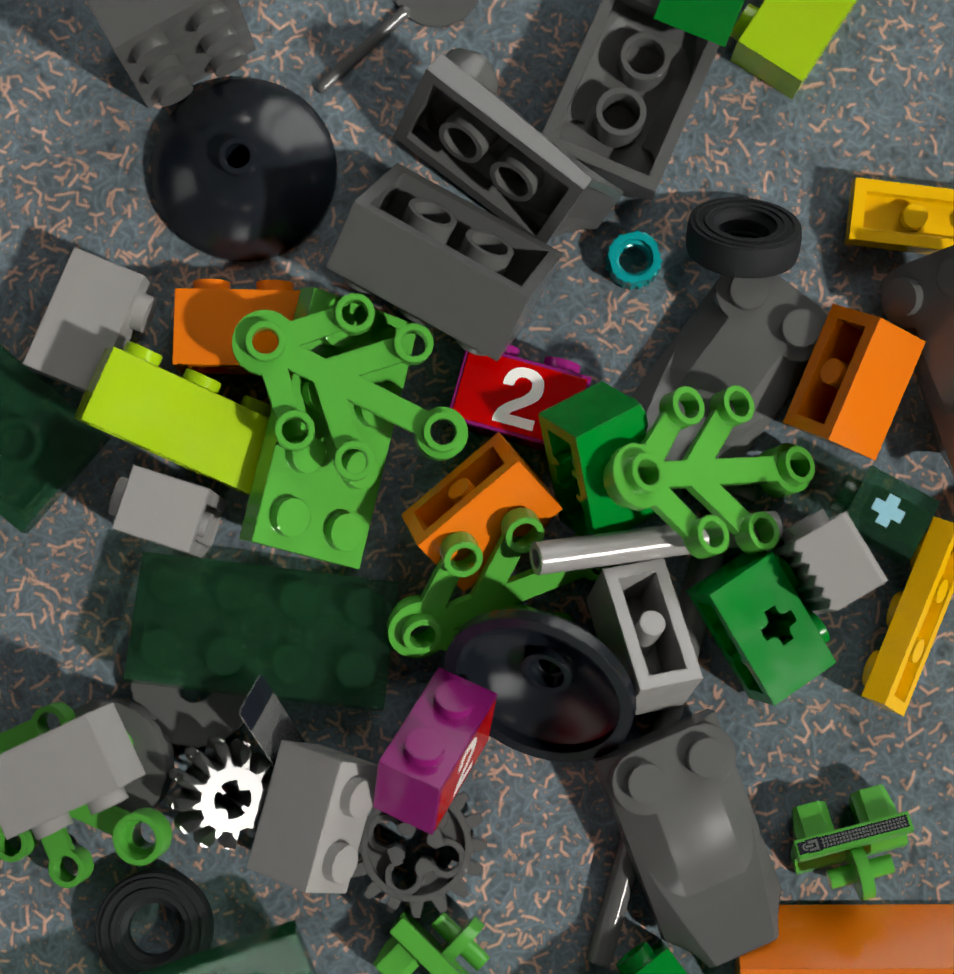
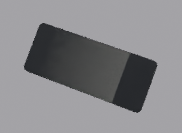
(268, 719)

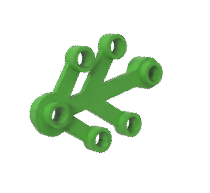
(340, 381)
(643, 480)
(491, 591)
(118, 822)

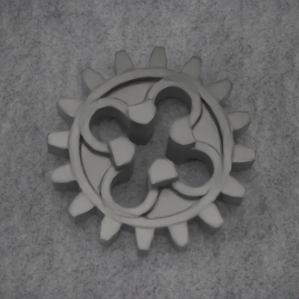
(432, 880)

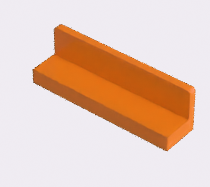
(857, 940)

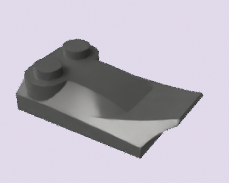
(629, 95)
(497, 154)
(922, 303)
(743, 336)
(694, 838)

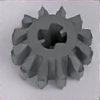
(203, 779)

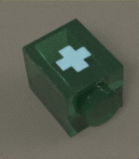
(885, 511)

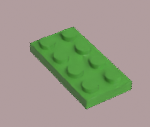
(298, 496)

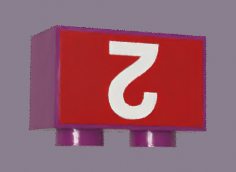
(512, 392)
(434, 750)

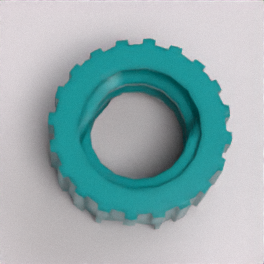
(633, 280)

